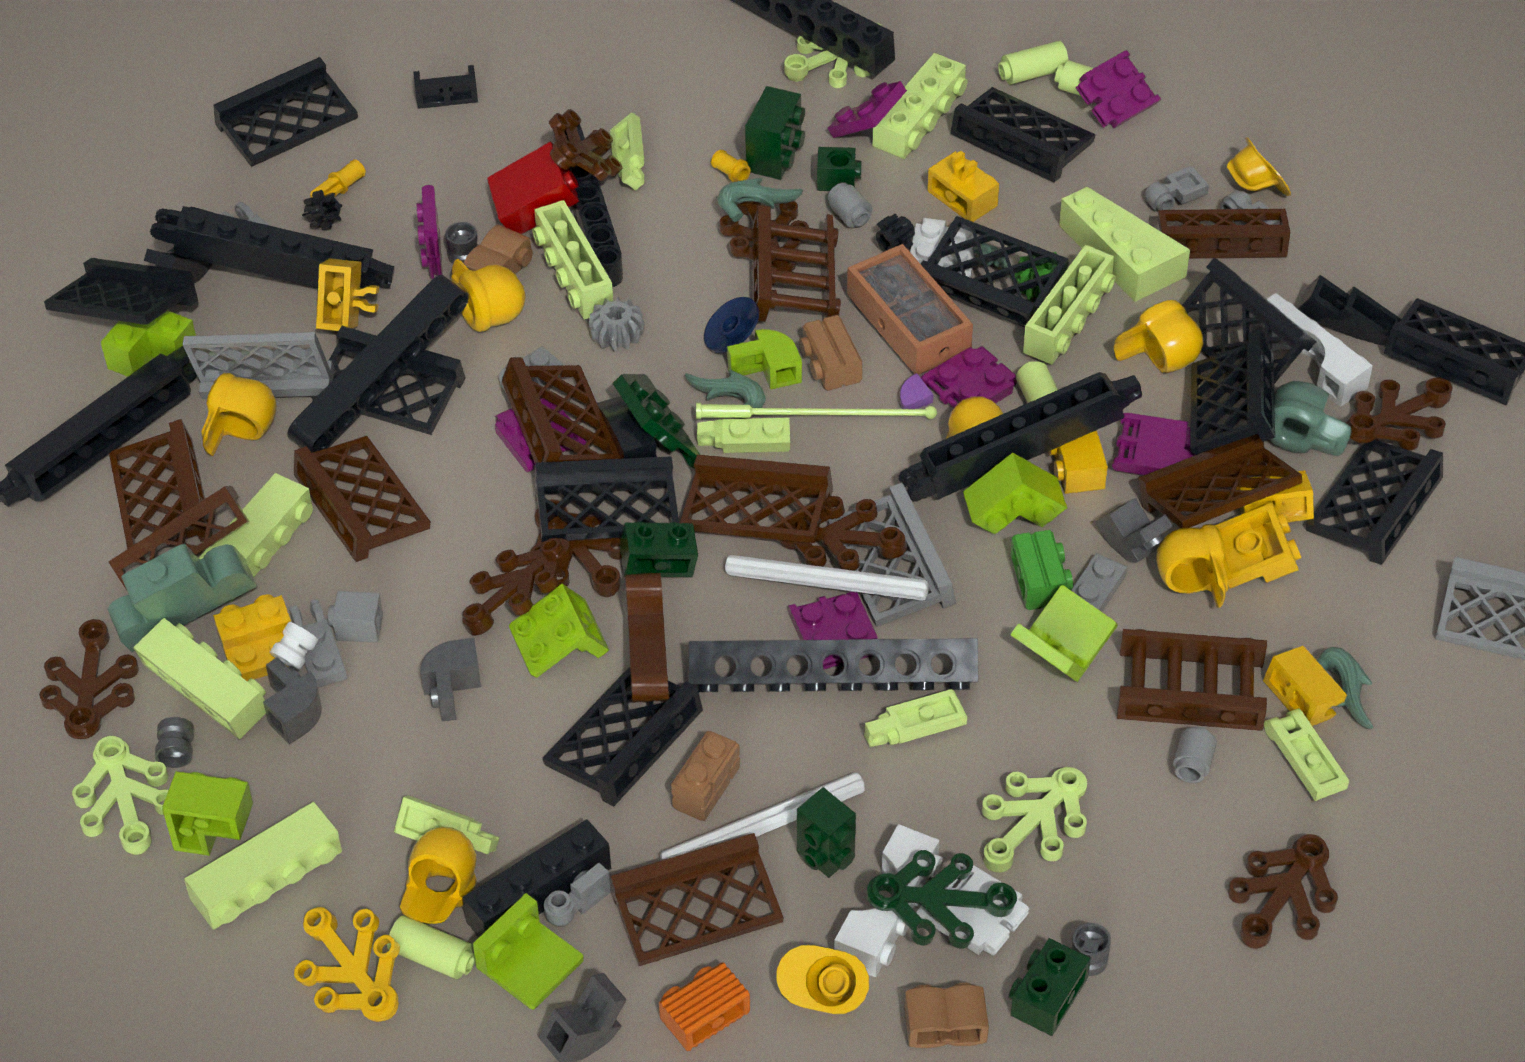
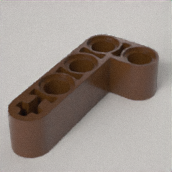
(646, 637)

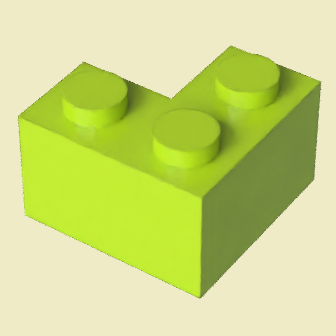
(133, 345)
(1014, 490)
(205, 808)

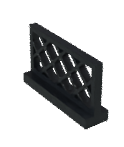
(273, 96)
(1019, 144)
(975, 290)
(124, 291)
(1251, 302)
(1450, 359)
(428, 365)
(1256, 389)
(604, 478)
(1400, 505)
(644, 744)

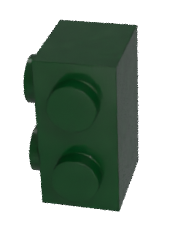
(659, 548)
(826, 833)
(1049, 986)

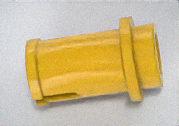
(736, 169)

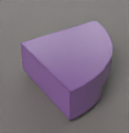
(915, 393)

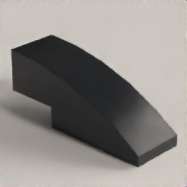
(1347, 312)
(625, 430)

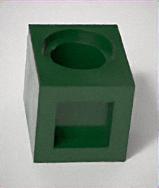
(837, 166)

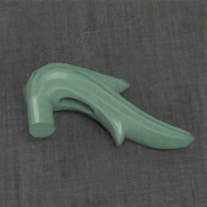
(751, 190)
(735, 385)
(1351, 677)

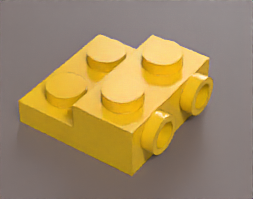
(1258, 546)
(251, 632)

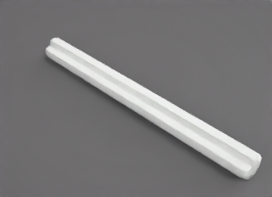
(827, 577)
(768, 818)

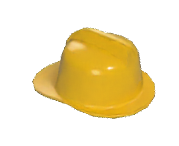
(1254, 172)
(822, 979)

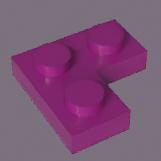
(868, 113)

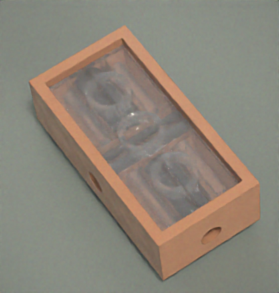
(909, 309)

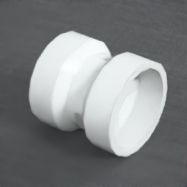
(294, 646)

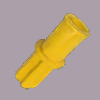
(340, 181)

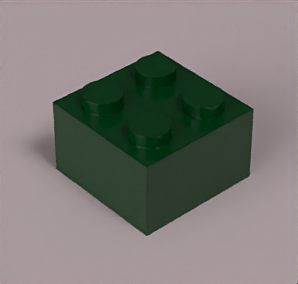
(774, 132)

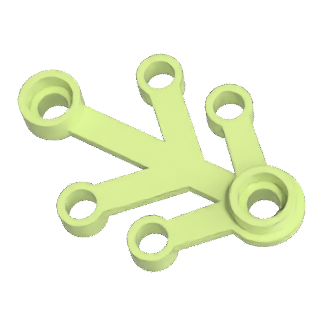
(797, 65)
(120, 790)
(1036, 812)

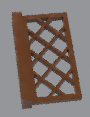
(535, 417)
(1219, 467)
(185, 476)
(761, 479)
(337, 502)
(689, 869)

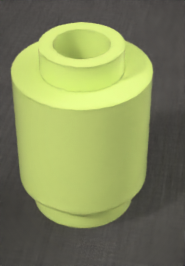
(1069, 75)

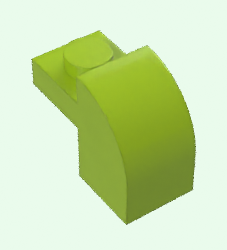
(770, 353)

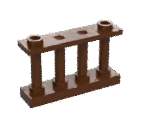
(765, 275)
(1190, 707)

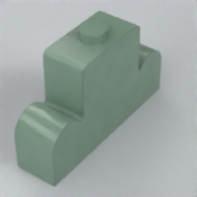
(178, 589)

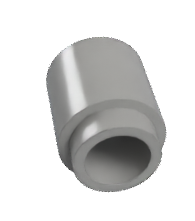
(849, 205)
(1194, 754)

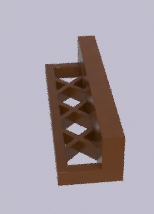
(1226, 238)
(179, 526)

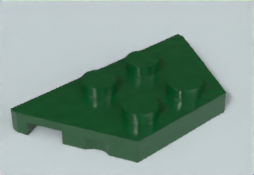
(654, 415)

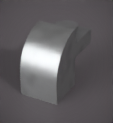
(1131, 532)
(449, 669)
(295, 705)
(587, 1026)

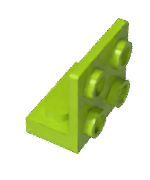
(555, 629)
(1067, 633)
(525, 954)

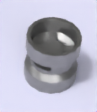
(461, 240)
(174, 742)
(1095, 943)

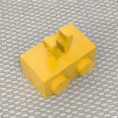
(963, 186)
(340, 294)

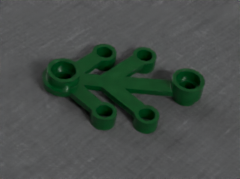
(935, 897)

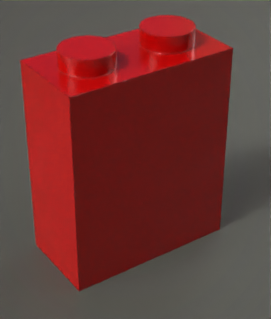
(530, 185)

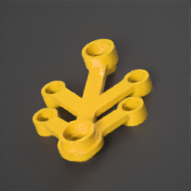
(353, 968)

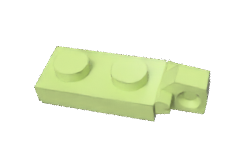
(628, 150)
(746, 434)
(916, 719)
(420, 816)

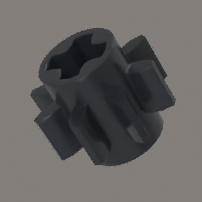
(322, 210)
(895, 232)

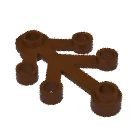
(577, 152)
(744, 234)
(1368, 427)
(890, 540)
(550, 557)
(604, 578)
(94, 638)
(1285, 886)

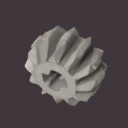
(616, 324)

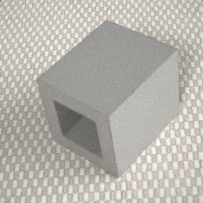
(356, 616)

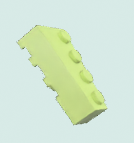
(1142, 254)

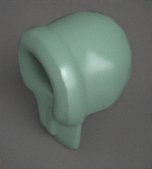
(1303, 424)

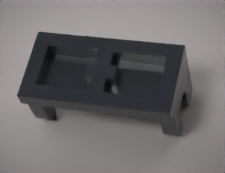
(446, 90)

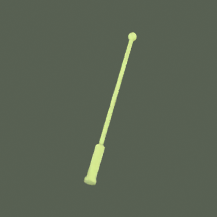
(747, 411)

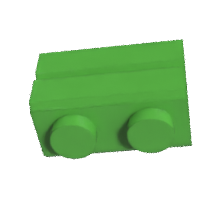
(1039, 567)

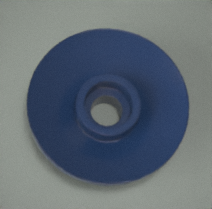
(731, 324)

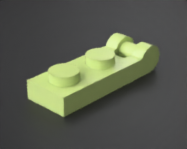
(1307, 754)

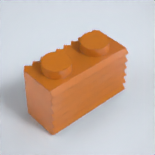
(704, 1005)

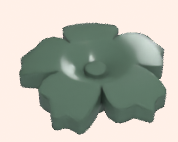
(988, 248)

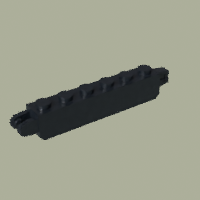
(261, 247)
(98, 428)
(1022, 431)

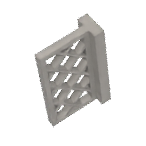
(285, 377)
(921, 552)
(1492, 582)

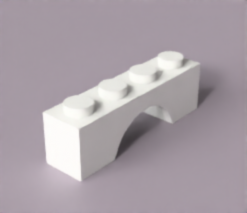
(1341, 369)
(873, 932)

